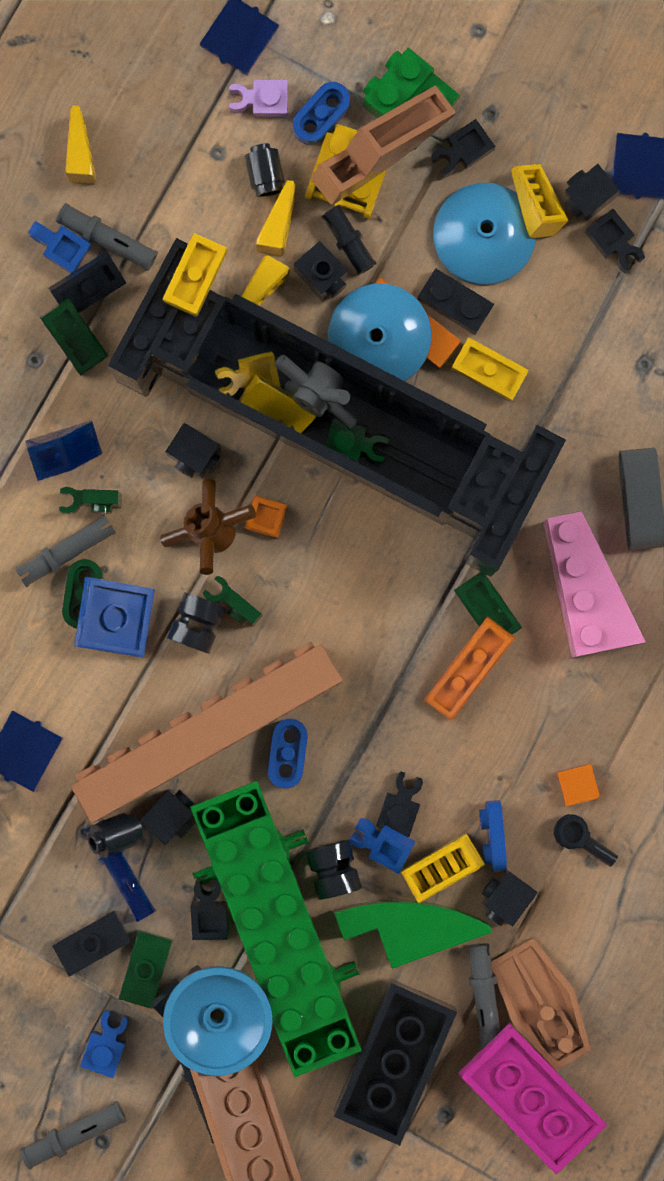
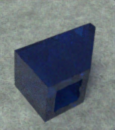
(63, 450)

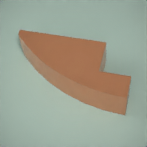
(382, 144)

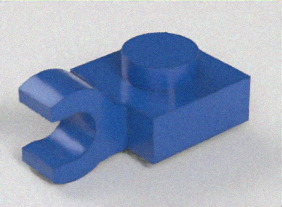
(62, 248)

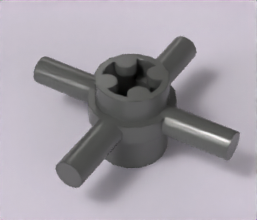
(317, 390)

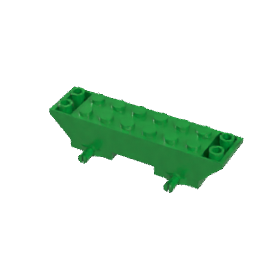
(276, 927)

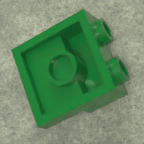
(405, 79)

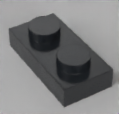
(89, 283)
(455, 301)

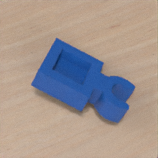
(386, 847)
(104, 1048)

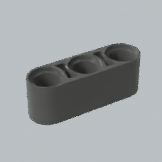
(641, 498)

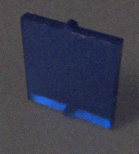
(239, 35)
(639, 165)
(26, 750)

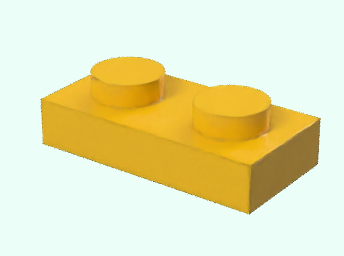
(195, 274)
(489, 369)

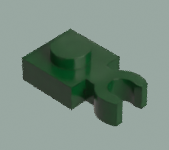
(354, 441)

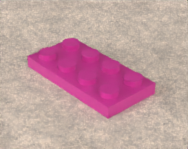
(532, 1098)

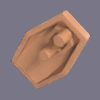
(541, 1003)

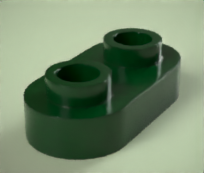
(74, 588)

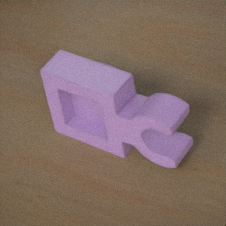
(267, 98)

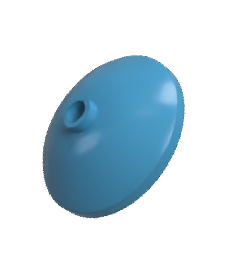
(478, 255)
(397, 315)
(221, 1044)

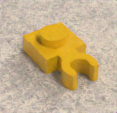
(259, 364)

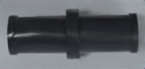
(349, 240)

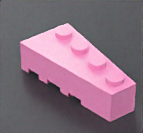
(588, 594)

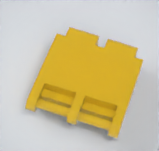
(367, 194)

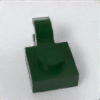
(100, 500)
(240, 608)

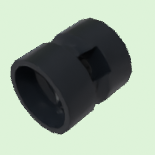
(201, 611)
(333, 869)

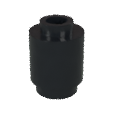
(264, 170)
(115, 834)

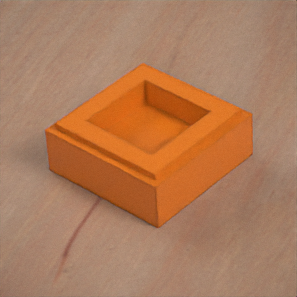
(268, 517)
(578, 785)

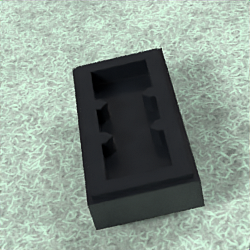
(91, 943)

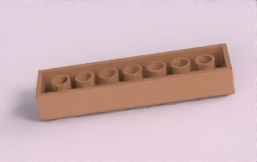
(206, 733)

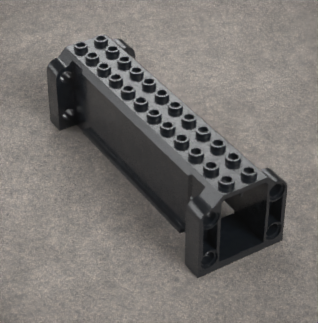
(435, 454)

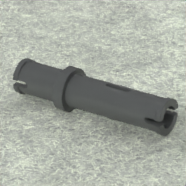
(95, 231)
(64, 551)
(484, 992)
(60, 1141)

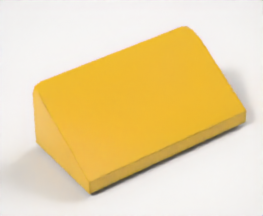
(275, 403)

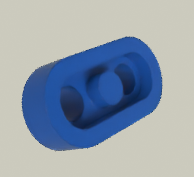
(320, 114)
(287, 753)
(495, 851)

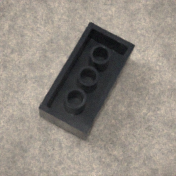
(395, 1061)

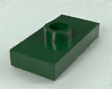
(74, 336)
(483, 600)
(145, 969)

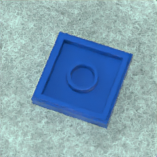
(114, 617)

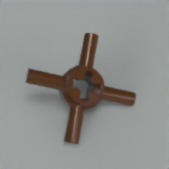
(209, 527)

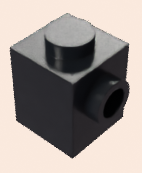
(590, 192)
(321, 272)
(194, 452)
(170, 816)
(507, 898)

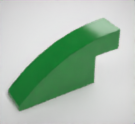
(410, 928)

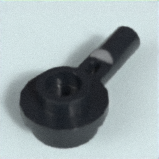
(573, 833)

